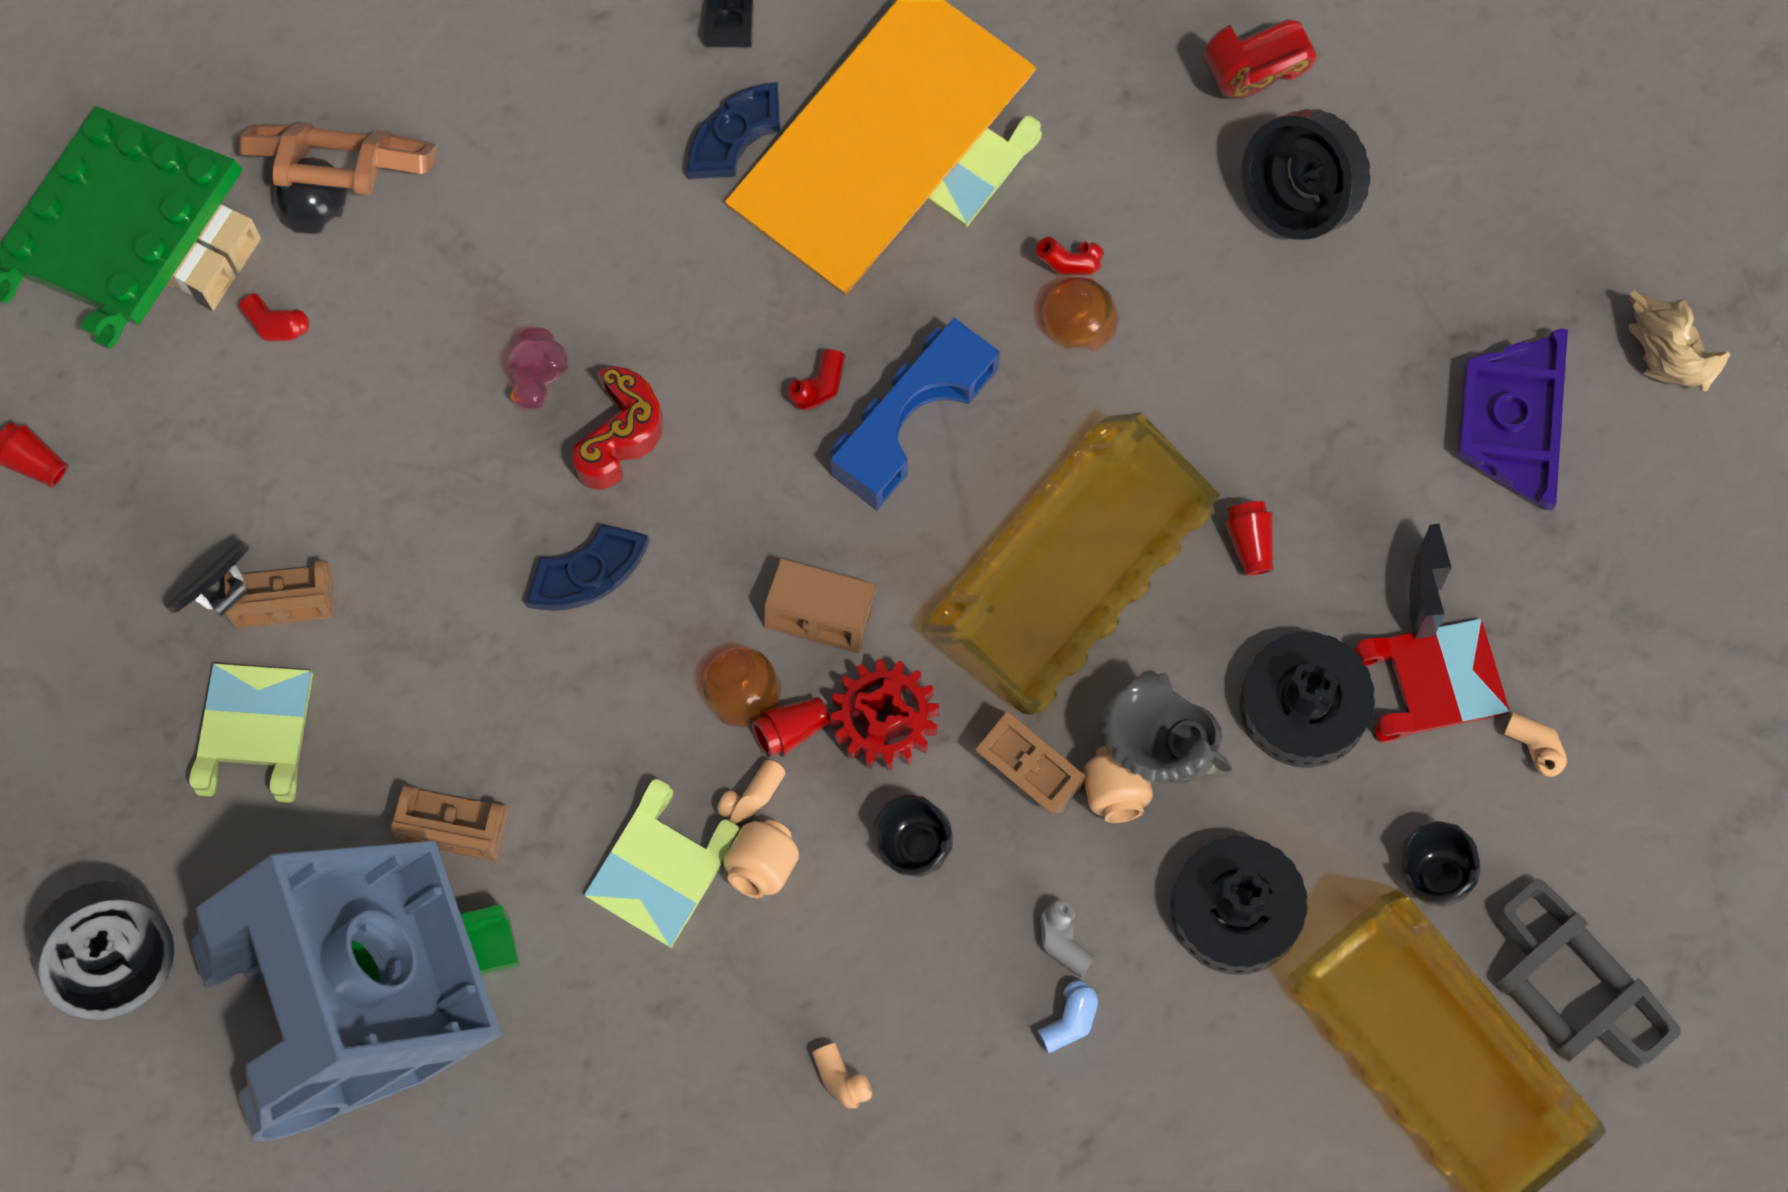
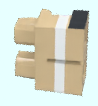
(214, 256)

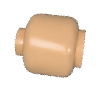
(1114, 790)
(761, 858)

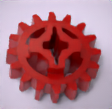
(867, 706)

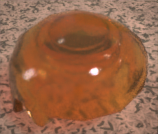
(1080, 314)
(740, 685)

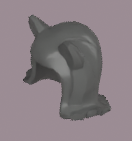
(1162, 732)

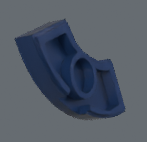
(731, 129)
(589, 572)

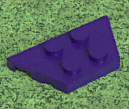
(1516, 416)

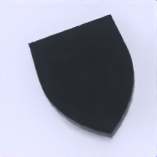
(209, 578)

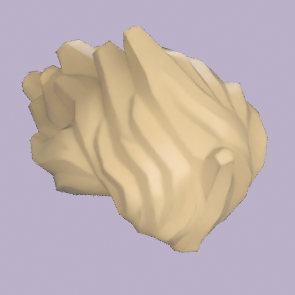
(1673, 343)

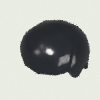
(309, 206)
(913, 835)
(1440, 863)

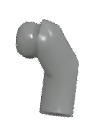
(1059, 937)

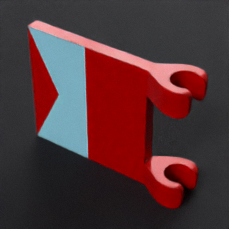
(1440, 679)

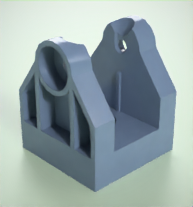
(340, 1029)

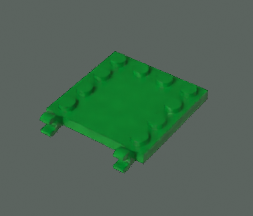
(115, 219)

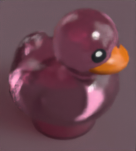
(532, 364)

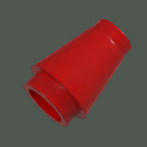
(29, 455)
(1252, 536)
(789, 725)

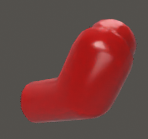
(1070, 263)
(274, 324)
(821, 388)

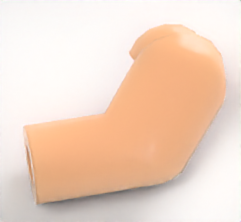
(1541, 741)
(756, 795)
(845, 1090)

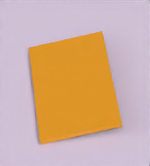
(880, 138)

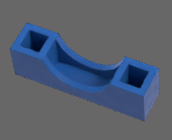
(951, 368)

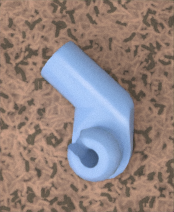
(1076, 1018)

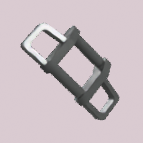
(1603, 1024)

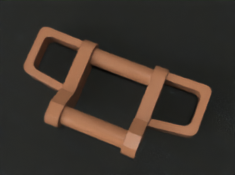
(376, 150)

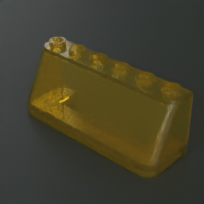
(1071, 561)
(1445, 1051)

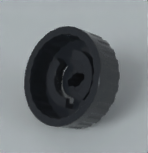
(1325, 163)
(1340, 683)
(1211, 883)
(92, 926)

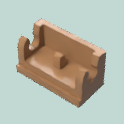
(283, 596)
(819, 606)
(1031, 764)
(452, 822)

